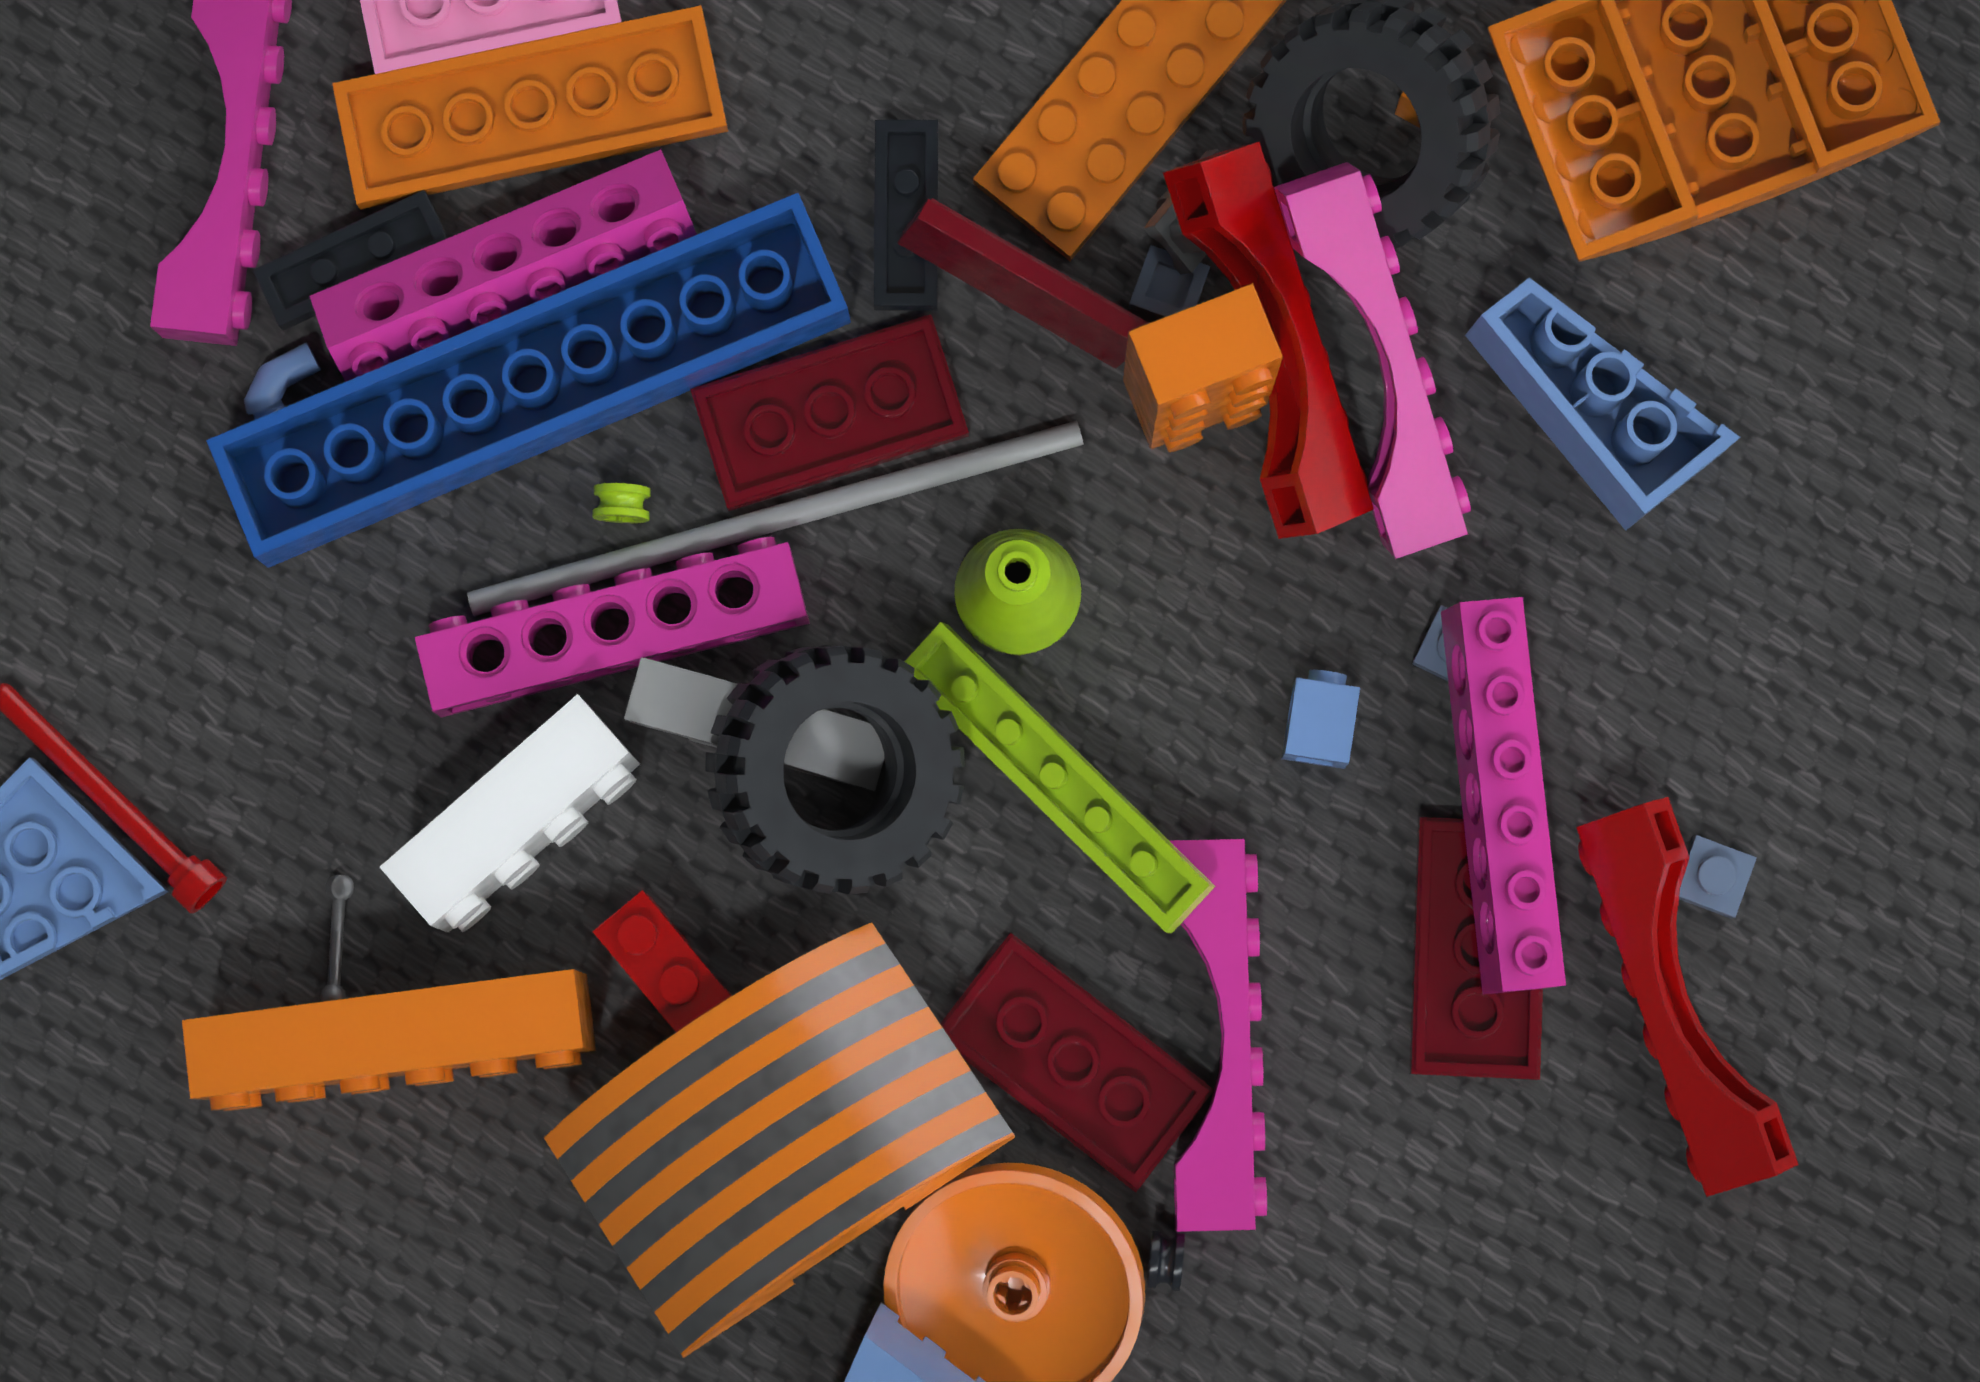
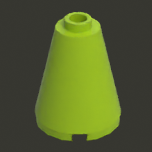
(1020, 615)

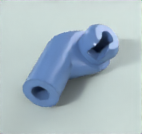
(274, 378)

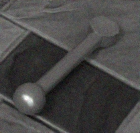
(339, 889)

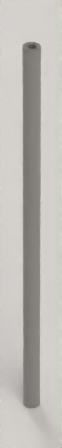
(779, 517)

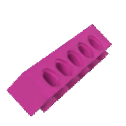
(502, 265)
(450, 645)
(1502, 796)

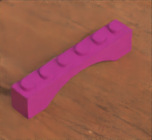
(204, 277)
(1410, 480)
(1216, 1171)

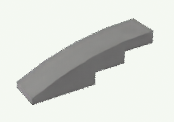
(689, 701)

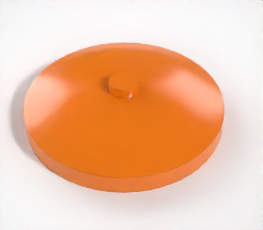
(1019, 1276)

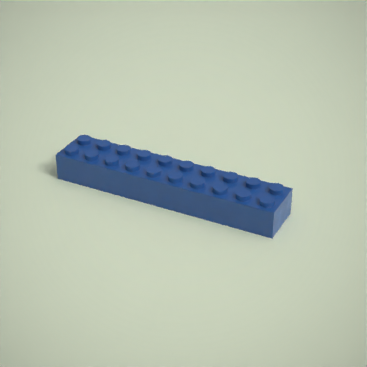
(529, 381)

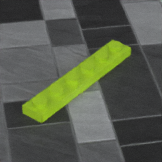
(1060, 780)

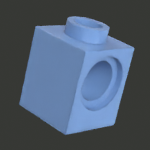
(1321, 720)

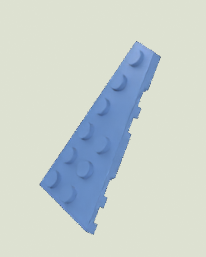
(58, 870)

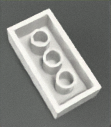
(511, 817)

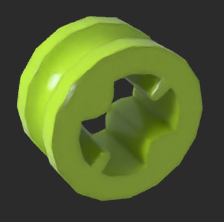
(621, 503)

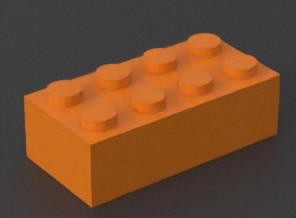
(1202, 369)

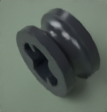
(1165, 1260)

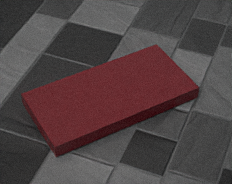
(1020, 281)
(829, 412)
(1451, 1019)
(1074, 1062)

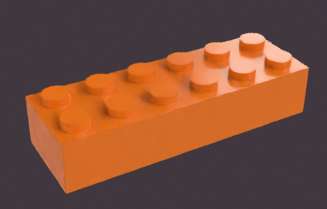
(388, 1036)

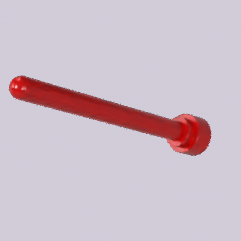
(193, 880)

